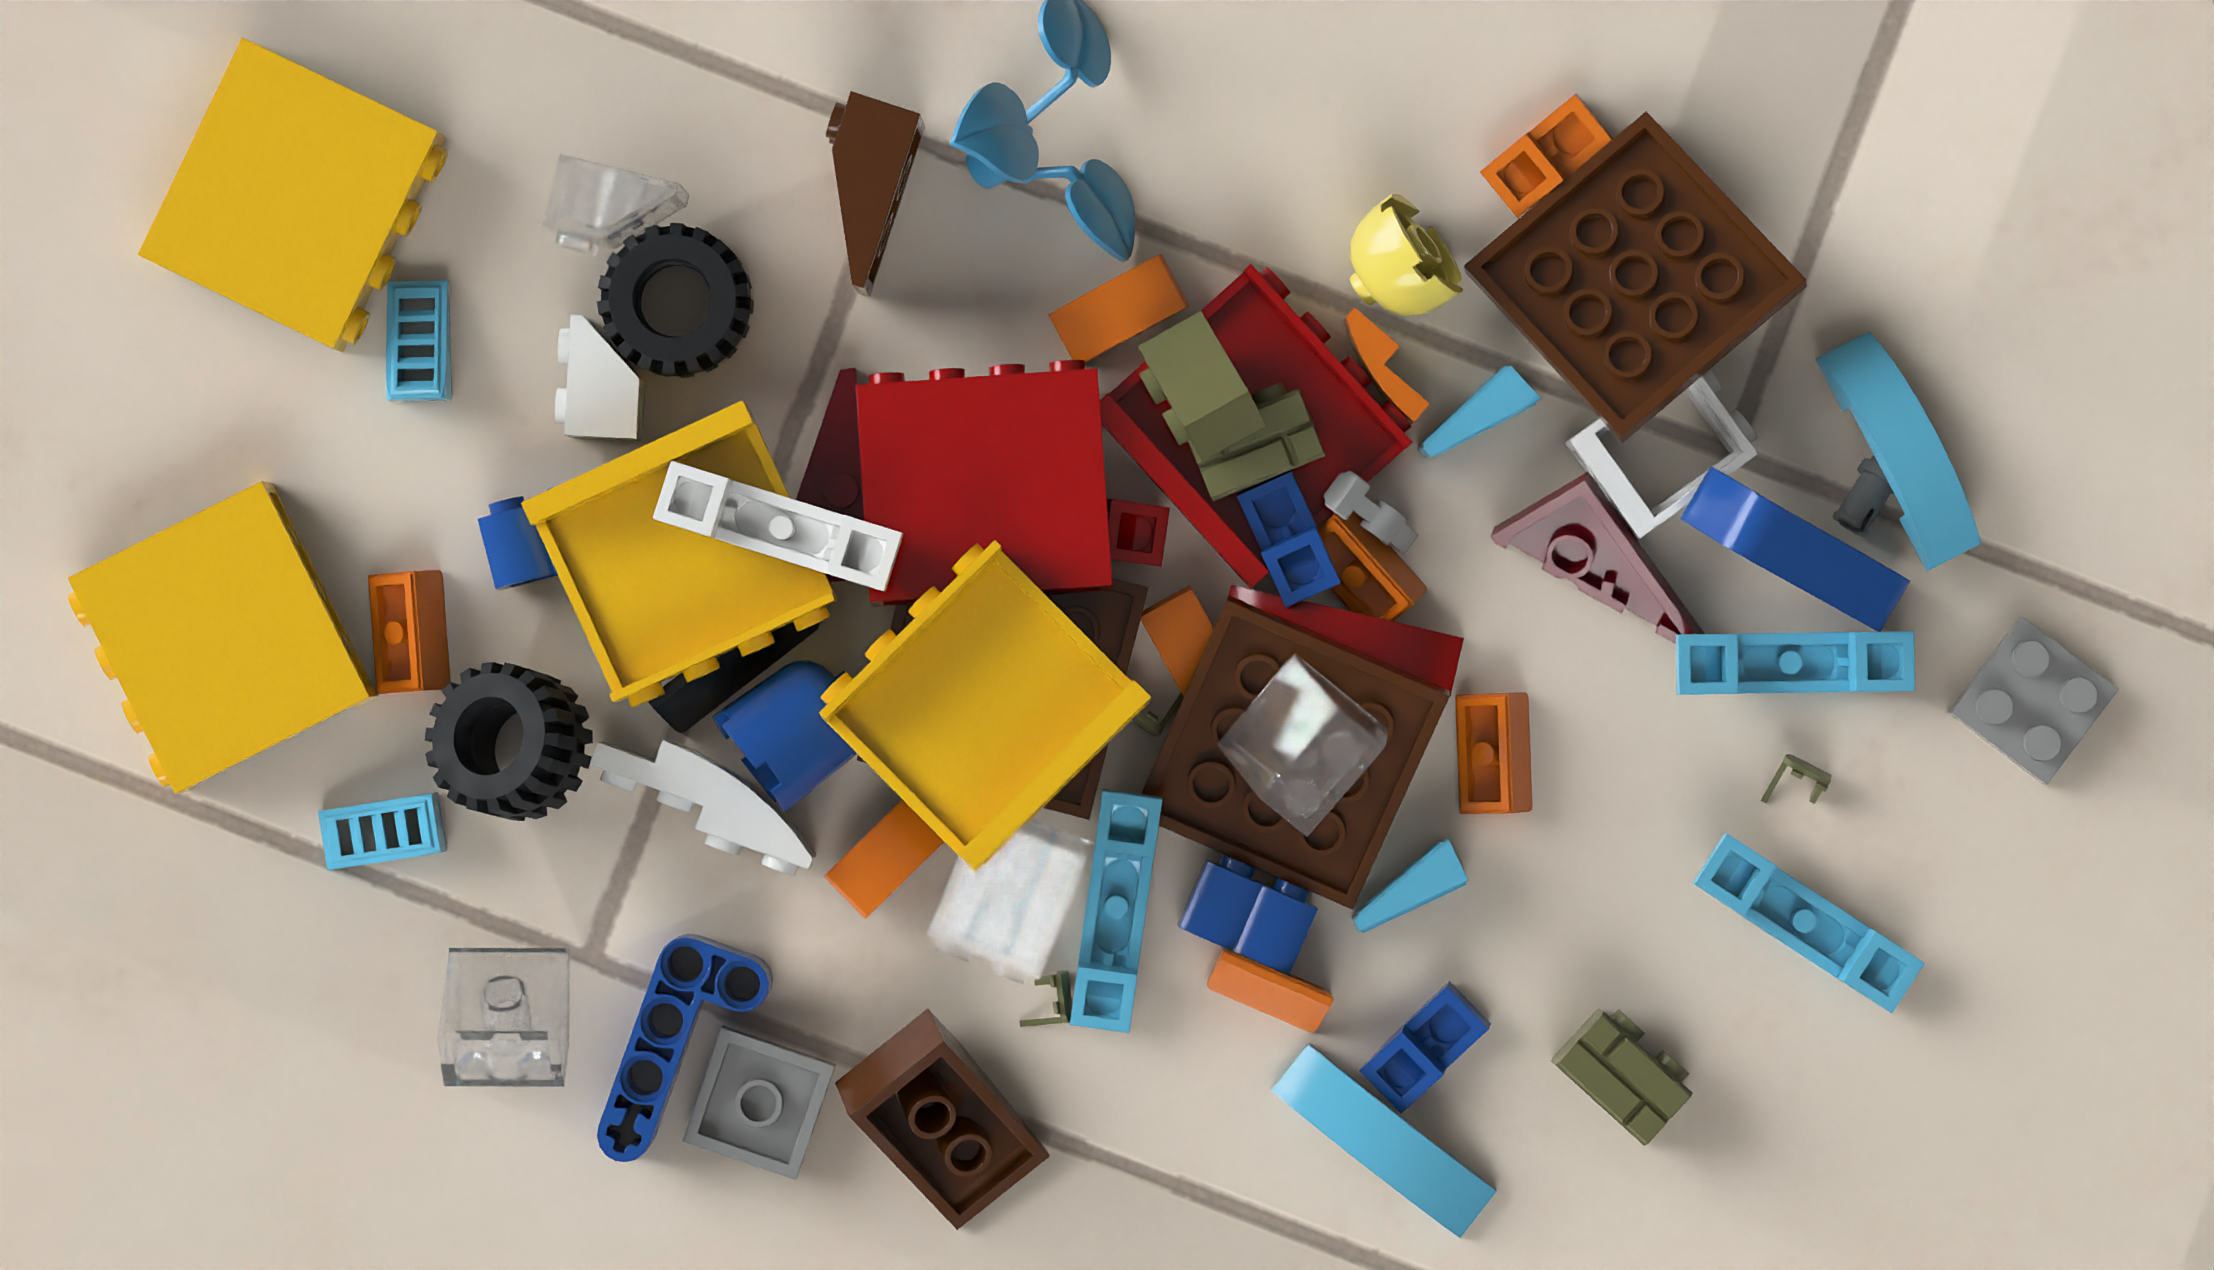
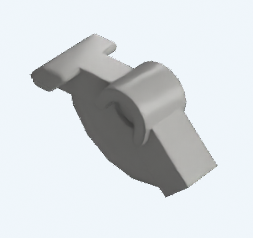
(1380, 519)

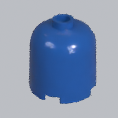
(783, 733)

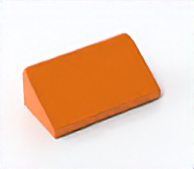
(1370, 572)
(409, 631)
(1493, 753)
(1270, 990)

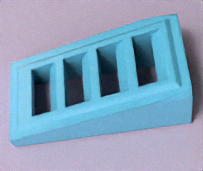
(441, 387)
(1491, 404)
(429, 823)
(1425, 880)

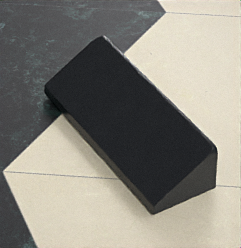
(690, 702)

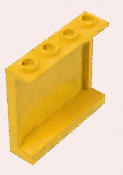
(294, 196)
(660, 594)
(220, 637)
(982, 705)

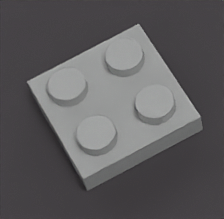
(2033, 700)
(759, 1102)

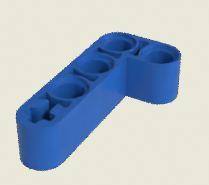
(1794, 549)
(666, 1049)

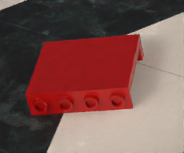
(1266, 348)
(987, 463)

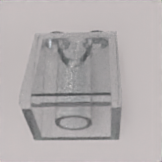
(1013, 902)

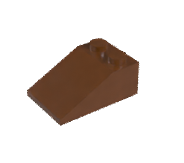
(872, 165)
(940, 1119)

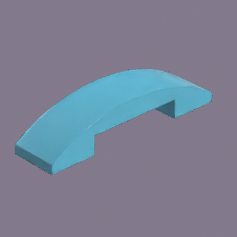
(1904, 447)
(1795, 662)
(1115, 910)
(1808, 923)
(1383, 1141)

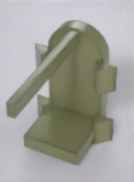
(1148, 721)
(1800, 769)
(1062, 1006)

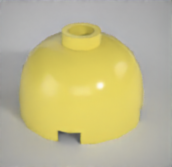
(1401, 262)

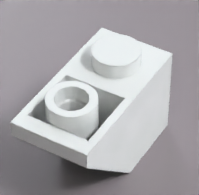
(602, 388)

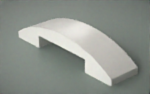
(778, 526)

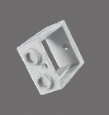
(1593, 457)

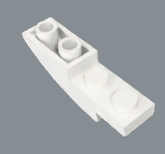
(732, 808)

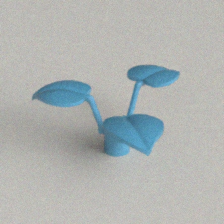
(1001, 142)

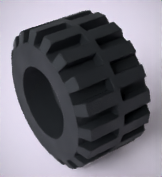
(638, 263)
(468, 733)

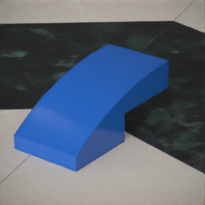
(1288, 538)
(1425, 1047)

